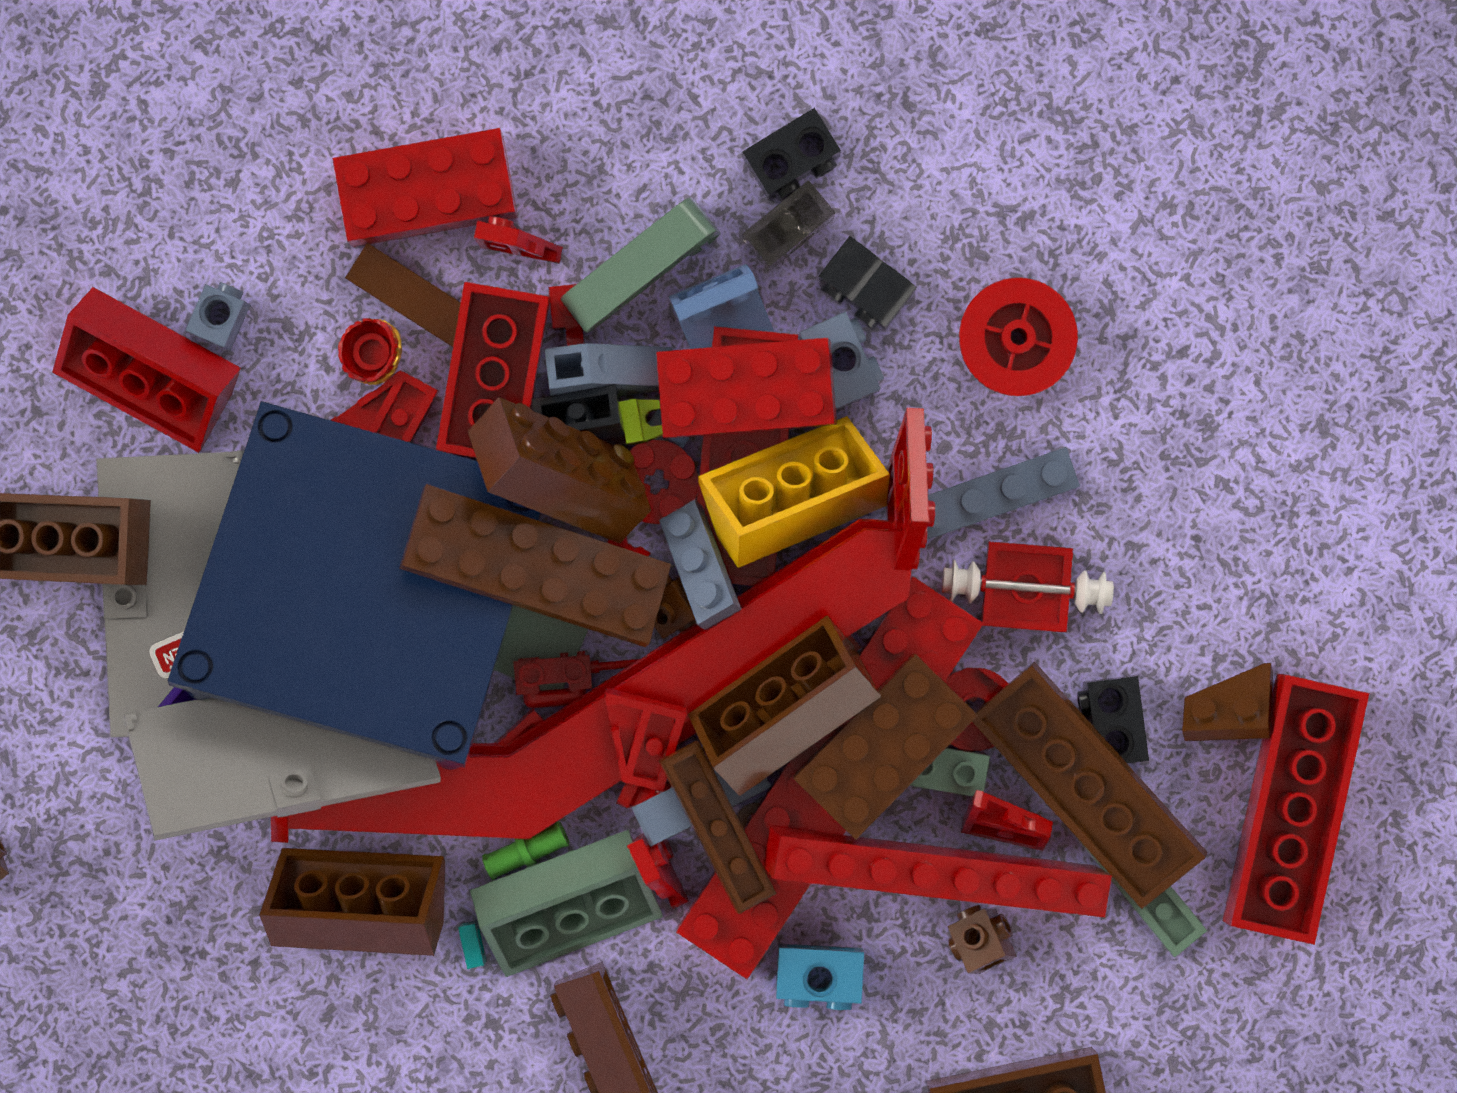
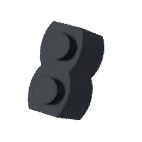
(866, 284)

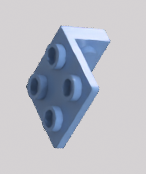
(722, 301)

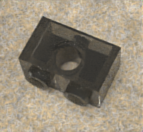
(788, 226)

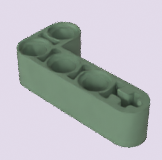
(640, 264)

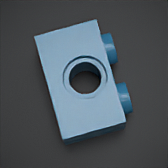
(798, 960)

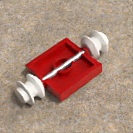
(1027, 586)

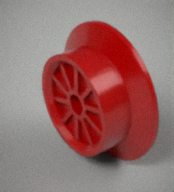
(1024, 308)

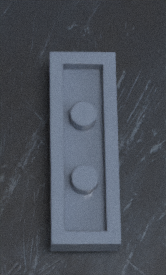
(700, 565)

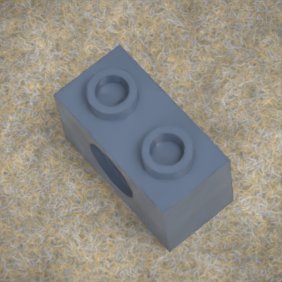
(847, 335)

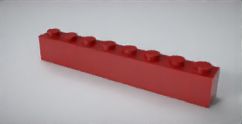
(936, 872)

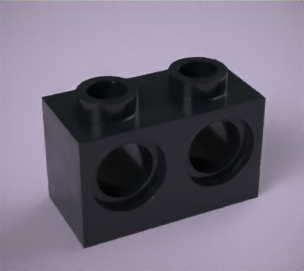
(785, 146)
(1125, 718)

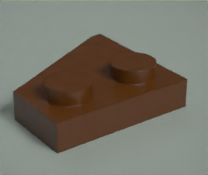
(1231, 708)

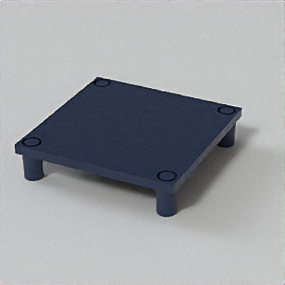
(310, 599)

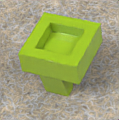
(635, 421)

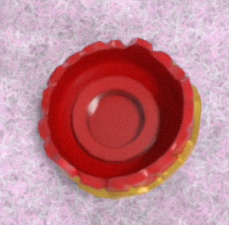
(370, 351)

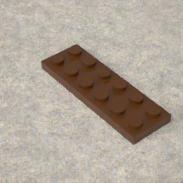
(535, 566)
(1088, 785)

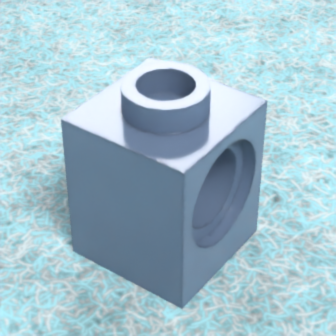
(200, 321)

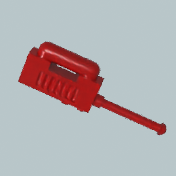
(574, 670)

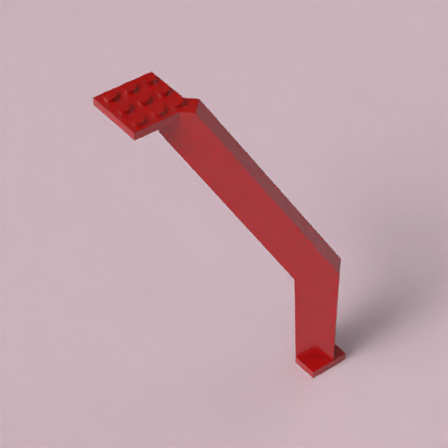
(572, 754)

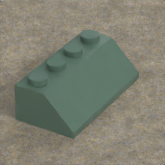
(564, 904)

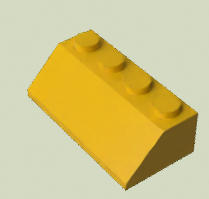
(794, 491)

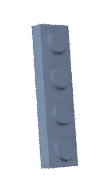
(1002, 491)

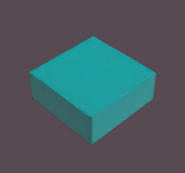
(472, 944)

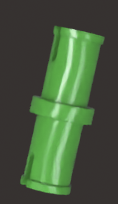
(525, 851)

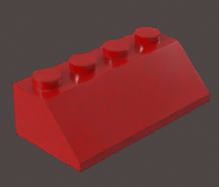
(144, 368)

